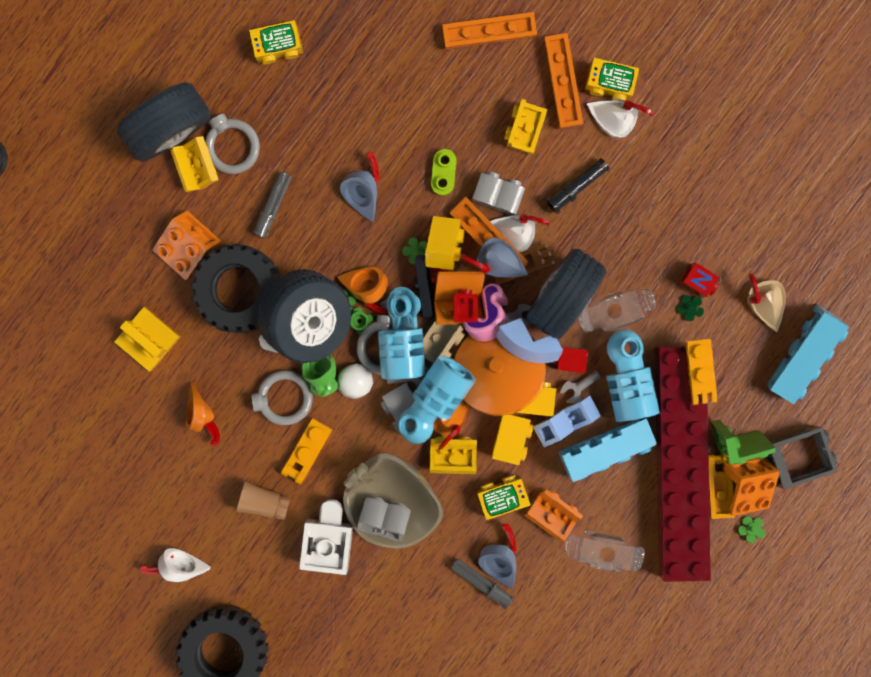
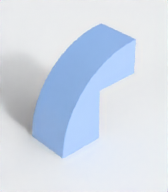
(518, 342)
(566, 421)

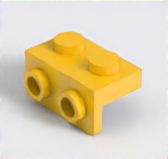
(526, 128)
(194, 165)
(455, 457)

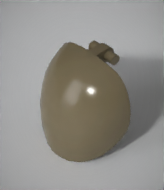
(394, 482)

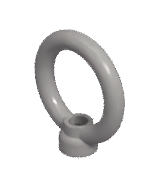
(220, 124)
(383, 323)
(260, 400)

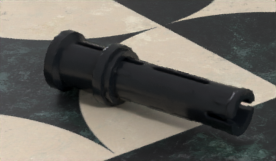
(569, 191)

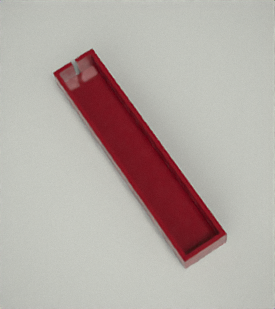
(681, 472)

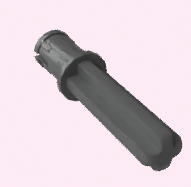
(272, 205)
(491, 590)

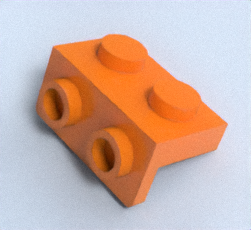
(553, 514)

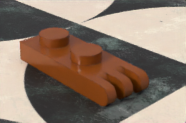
(536, 262)

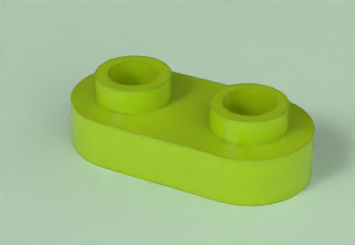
(443, 171)

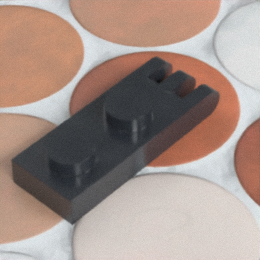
(423, 284)

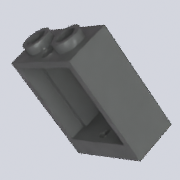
(827, 457)

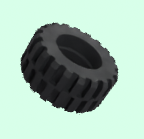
(206, 283)
(226, 621)

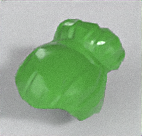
(321, 376)

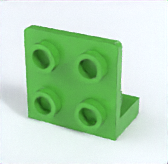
(742, 447)

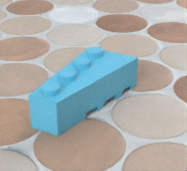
(808, 355)
(607, 449)

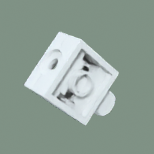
(327, 541)

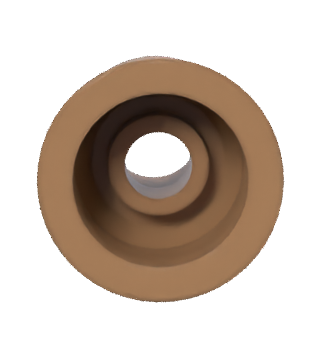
(262, 502)

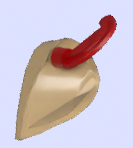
(767, 301)

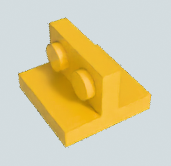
(146, 338)

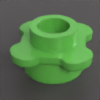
(359, 314)

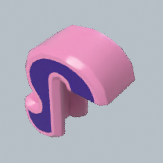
(495, 316)

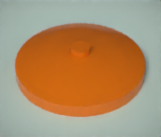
(502, 380)

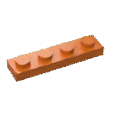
(489, 30)
(563, 81)
(479, 226)

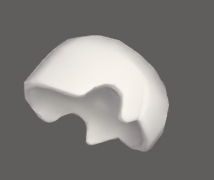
(354, 381)

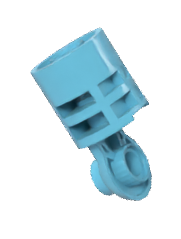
(402, 346)
(633, 385)
(435, 397)

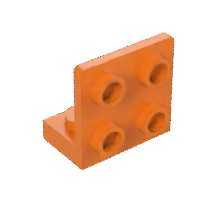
(185, 244)
(447, 285)
(754, 487)

